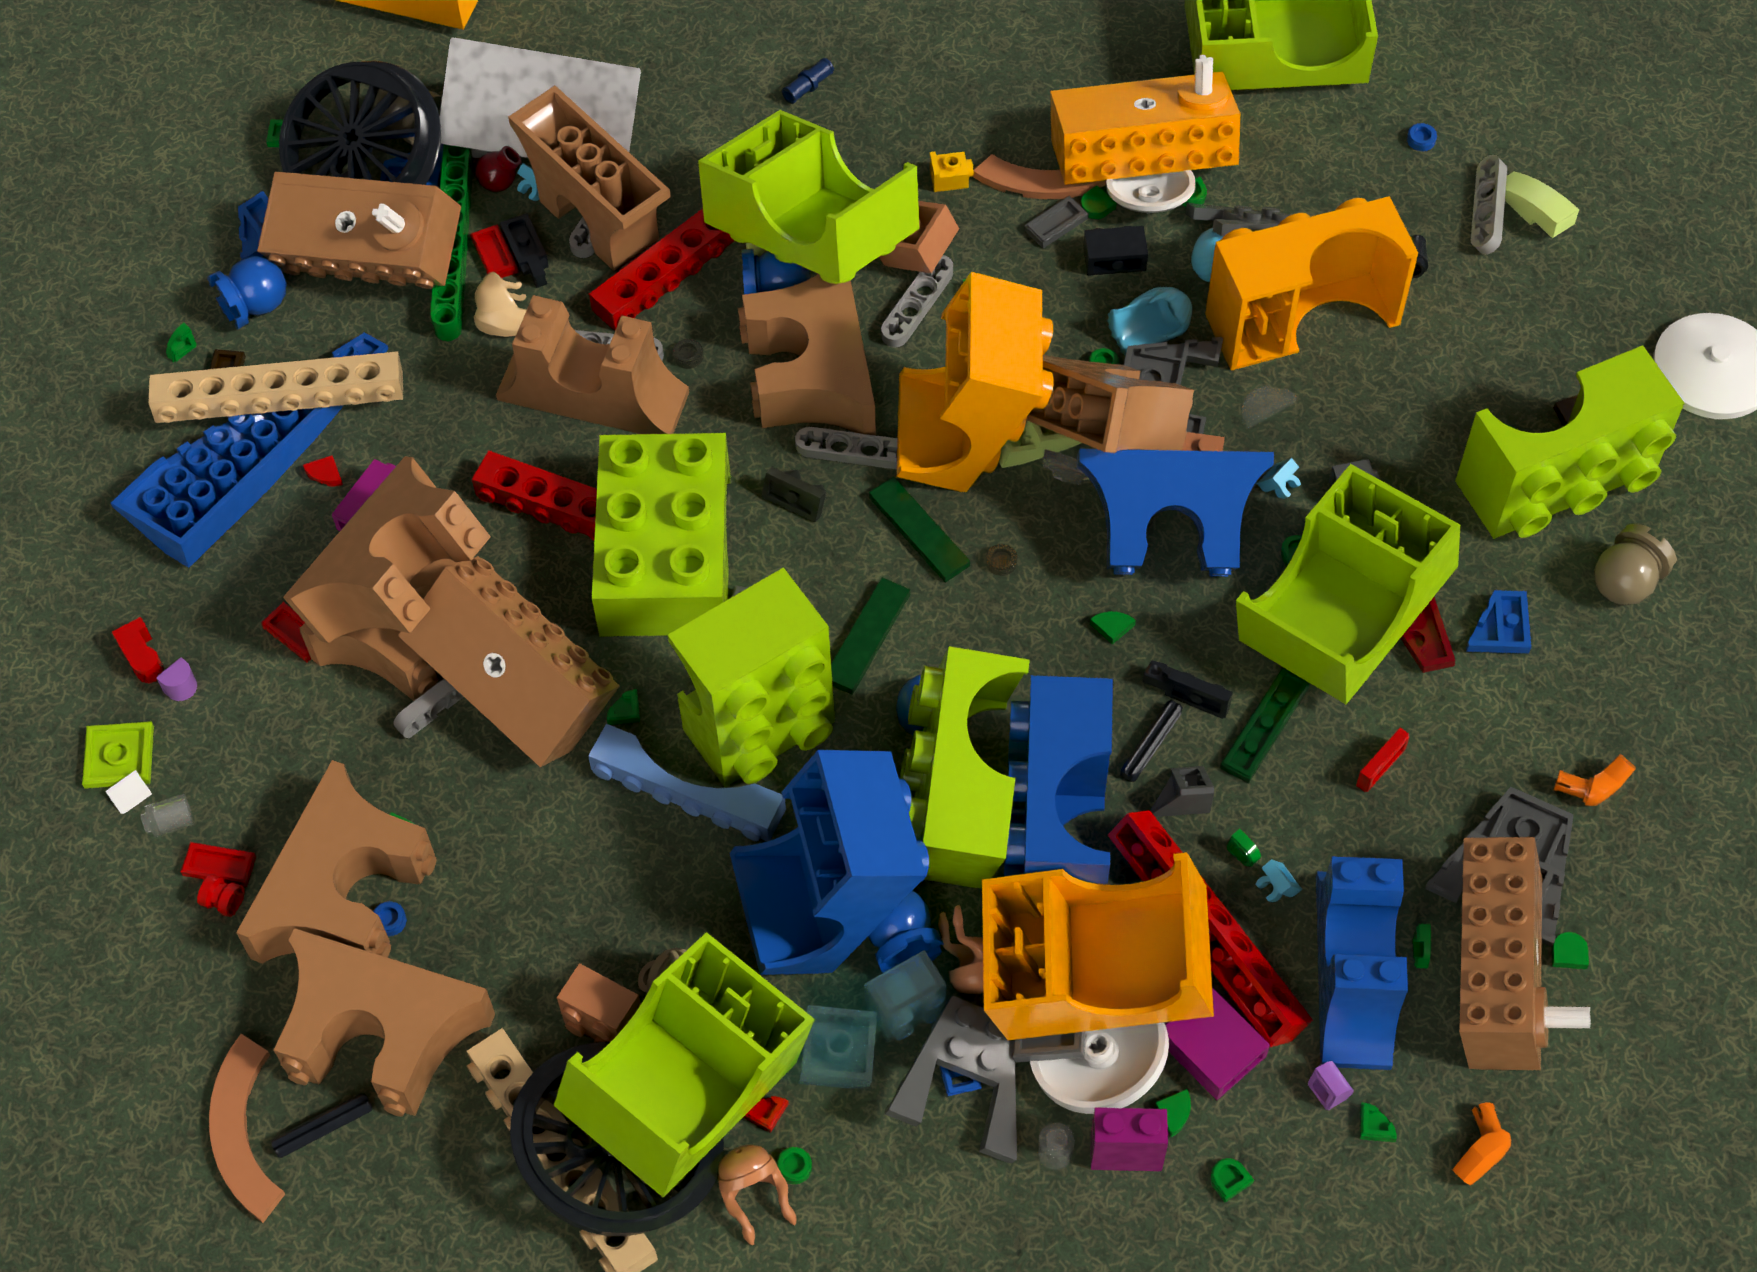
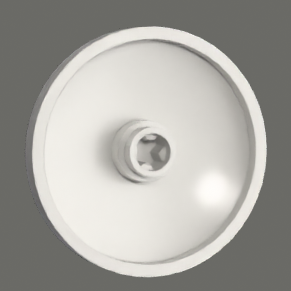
(1711, 364)
(1113, 1073)

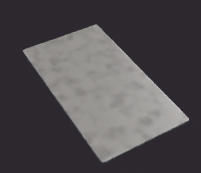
(494, 81)

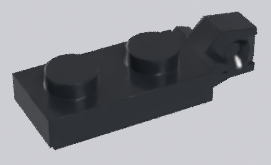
(526, 247)
(1189, 689)

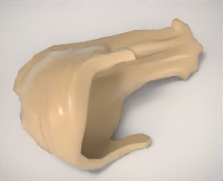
(496, 306)

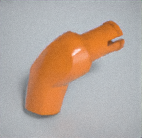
(1600, 786)
(1487, 1149)

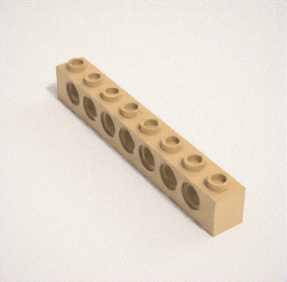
(276, 387)
(500, 1053)

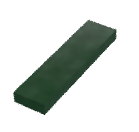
(919, 529)
(868, 635)
(1265, 725)

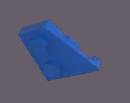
(252, 219)
(1503, 625)

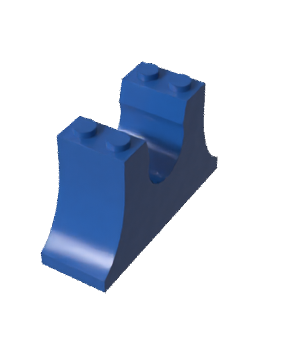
(1200, 484)
(1357, 963)

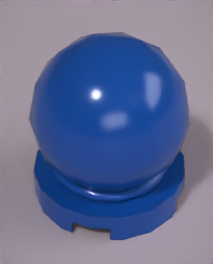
(768, 273)
(250, 288)
(906, 934)

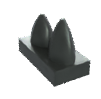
(793, 494)

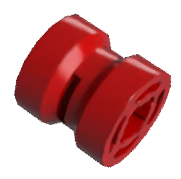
(221, 895)

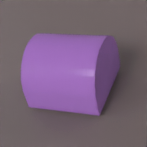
(178, 681)
(1329, 1085)

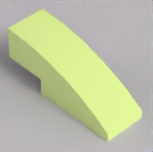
(1539, 204)
(1033, 445)

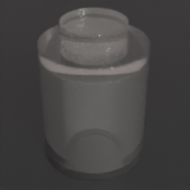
(167, 816)
(1055, 1146)

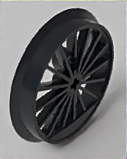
(363, 124)
(541, 1087)

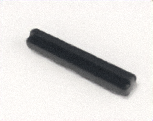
(1151, 740)
(321, 1125)

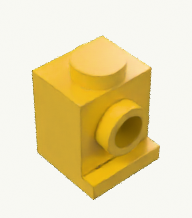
(950, 171)

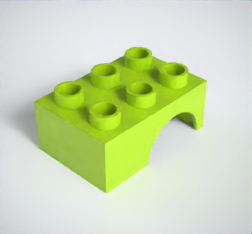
(1284, 41)
(798, 199)
(1611, 441)
(659, 531)
(1352, 585)
(756, 678)
(959, 800)
(685, 1064)

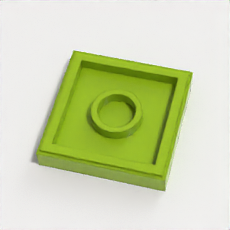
(116, 752)

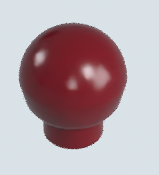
(498, 169)

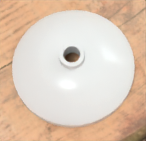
(1152, 192)

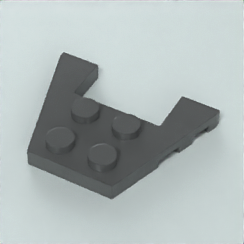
(1228, 219)
(1167, 364)

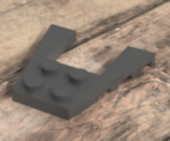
(1519, 816)
(974, 1047)

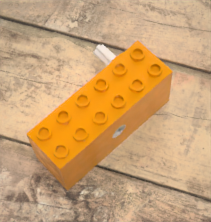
(1146, 126)

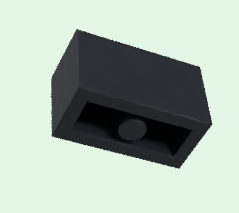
(1115, 250)

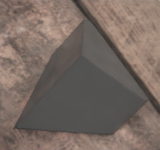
(1185, 793)

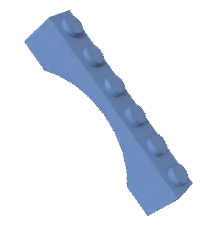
(746, 808)

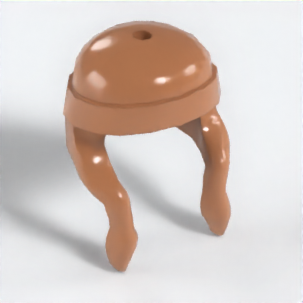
(969, 975)
(743, 1168)

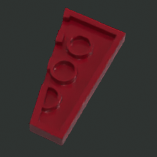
(1428, 640)

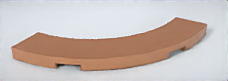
(1029, 182)
(229, 1129)

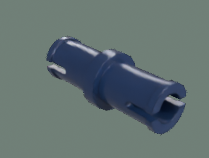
(807, 80)

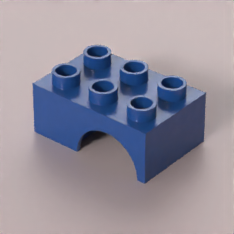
(1060, 771)
(838, 872)

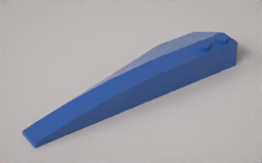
(214, 481)

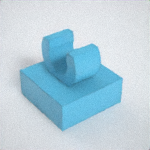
(527, 173)
(1278, 477)
(1280, 878)

